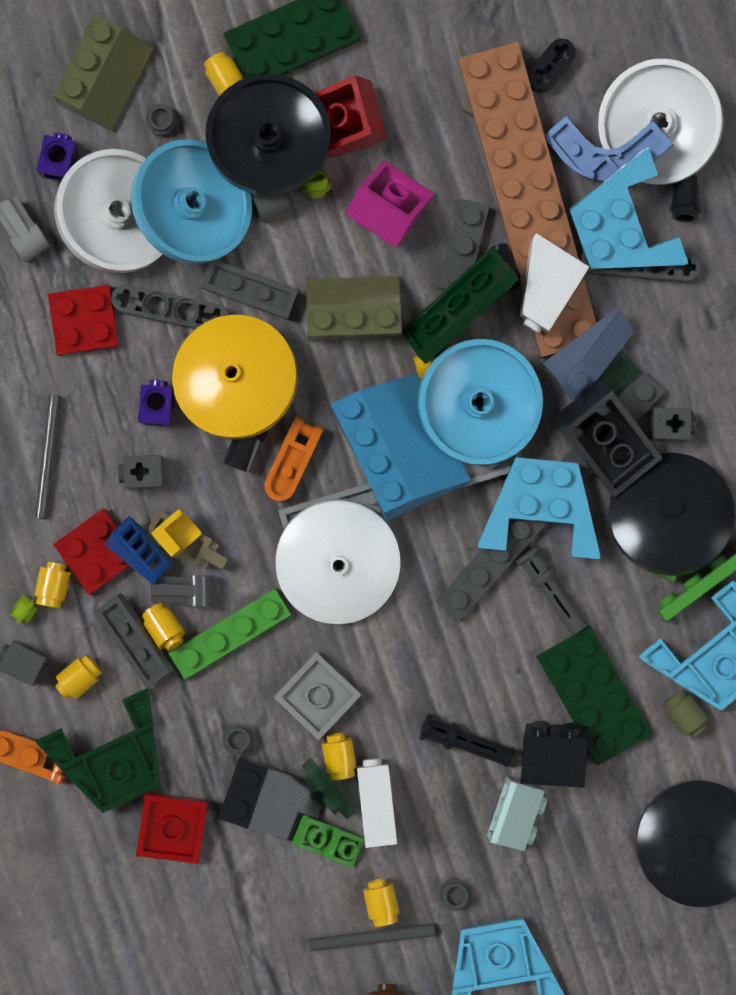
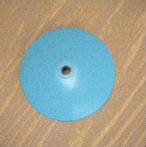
(215, 211)
(508, 395)

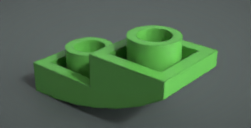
(328, 840)

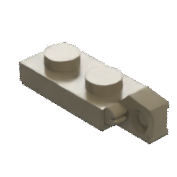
(199, 553)

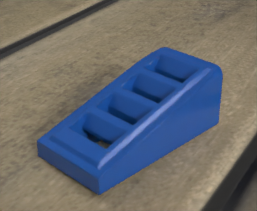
(138, 536)

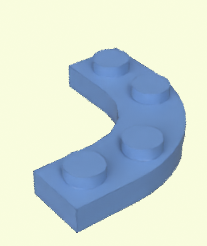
(599, 162)

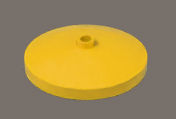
(251, 399)

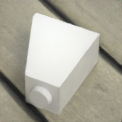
(548, 283)
(376, 803)

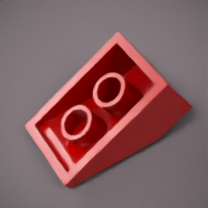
(352, 115)

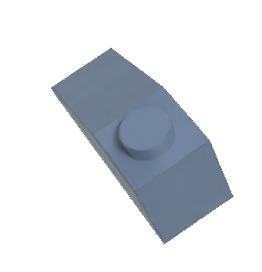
(589, 354)

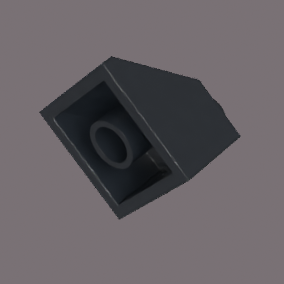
(555, 754)

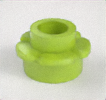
(317, 186)
(23, 609)

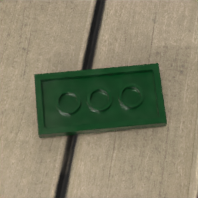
(291, 37)
(459, 305)
(594, 694)

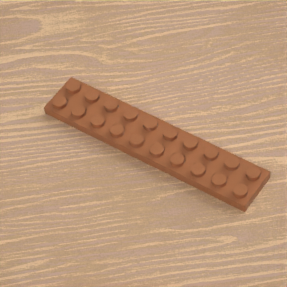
(522, 174)

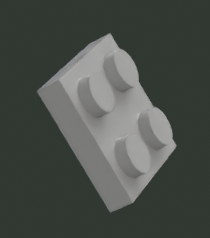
(317, 696)

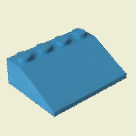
(393, 447)

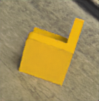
(176, 533)

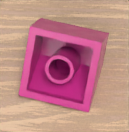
(389, 203)

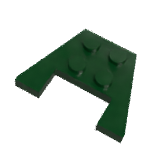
(116, 769)

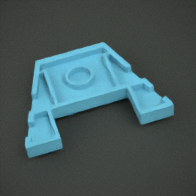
(610, 225)
(545, 494)
(712, 667)
(501, 956)

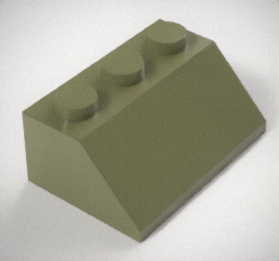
(103, 73)
(353, 308)

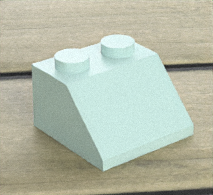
(516, 814)

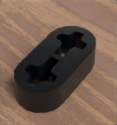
(557, 70)

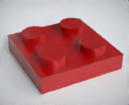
(83, 320)
(88, 555)
(171, 827)

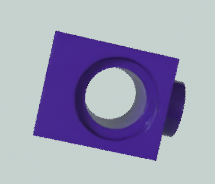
(50, 144)
(163, 416)

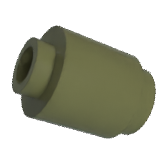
(686, 714)

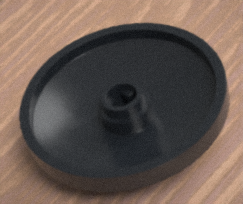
(268, 134)
(673, 516)
(690, 843)

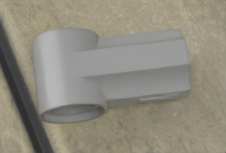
(24, 234)

